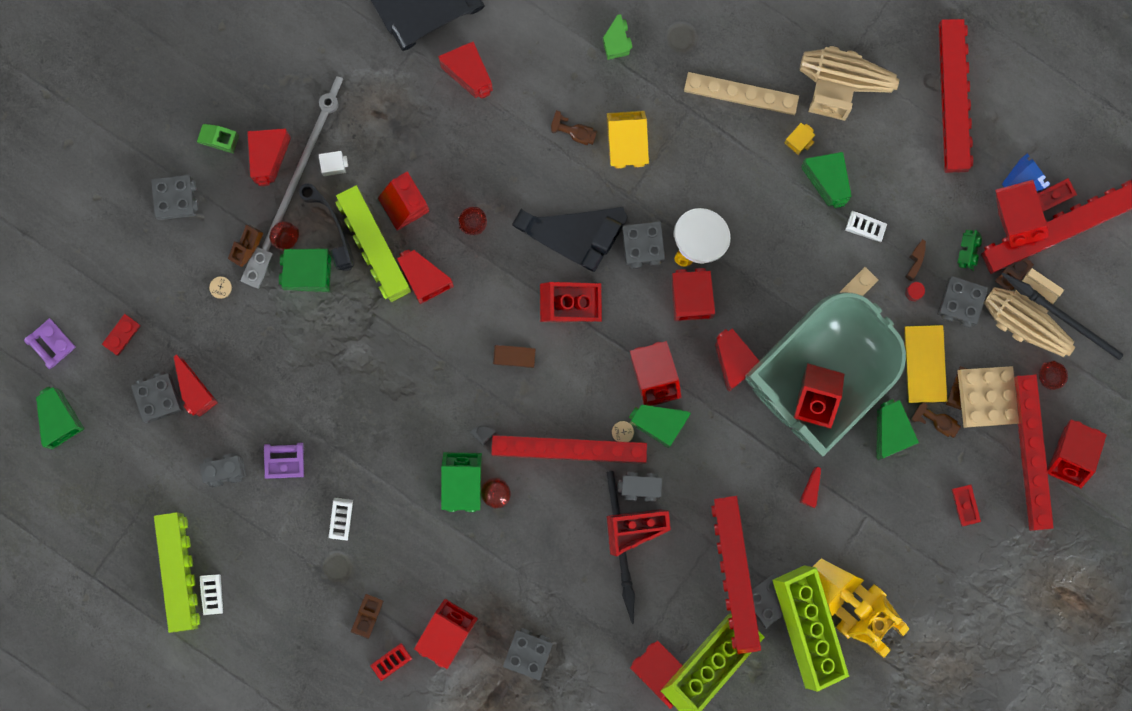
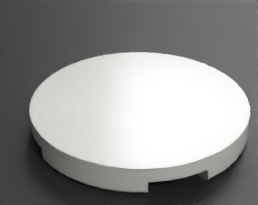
(702, 235)

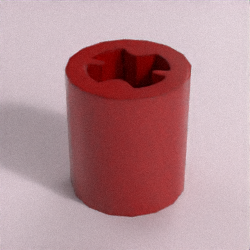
(915, 291)

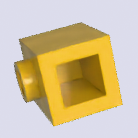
(800, 138)

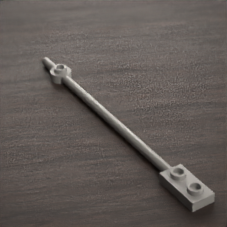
(261, 257)

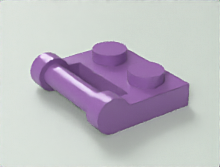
(54, 339)
(284, 466)

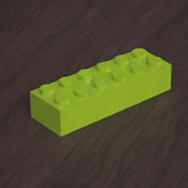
(371, 240)
(176, 572)
(810, 628)
(705, 670)

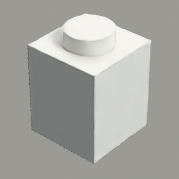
(333, 163)

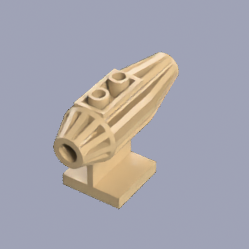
(838, 76)
(1028, 319)

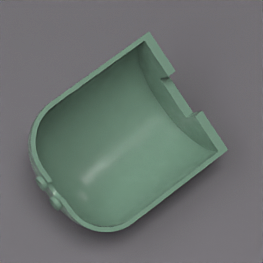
(839, 335)

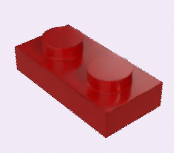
(1056, 194)
(121, 335)
(966, 505)

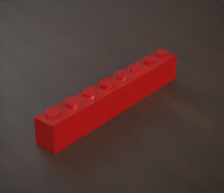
(954, 95)
(569, 449)
(1033, 453)
(737, 575)

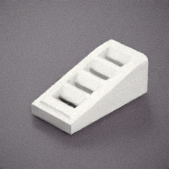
(856, 230)
(342, 502)
(217, 578)

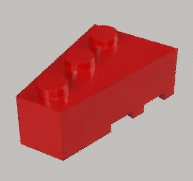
(635, 528)

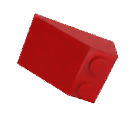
(570, 302)
(193, 391)

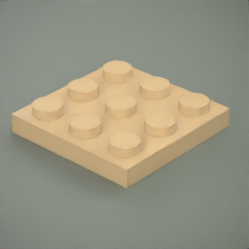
(988, 397)

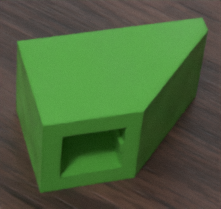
(615, 39)
(218, 138)

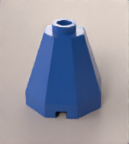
(1025, 171)

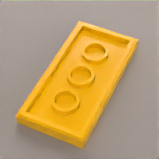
(925, 364)

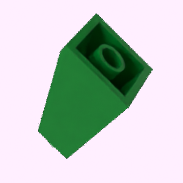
(829, 178)
(305, 270)
(56, 418)
(659, 422)
(893, 429)
(461, 481)

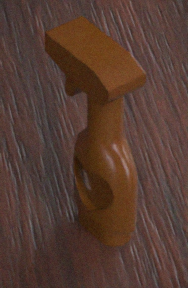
(578, 132)
(942, 422)

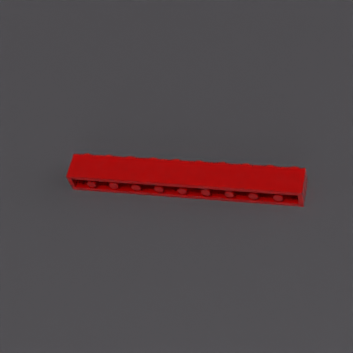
(1063, 227)

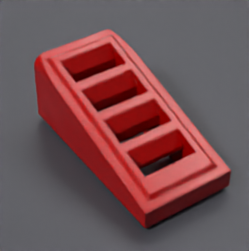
(810, 493)
(403, 651)

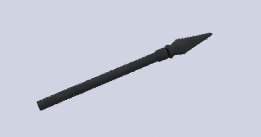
(1026, 290)
(628, 593)

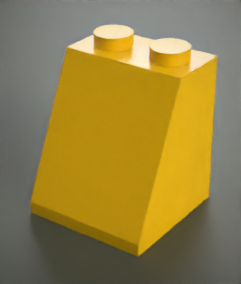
(628, 139)

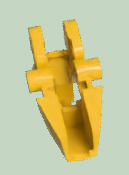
(874, 611)

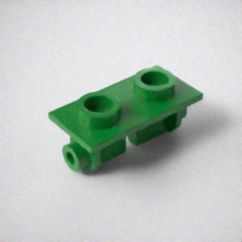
(971, 242)

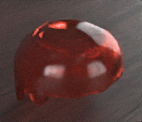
(472, 221)
(284, 235)
(1053, 375)
(495, 493)

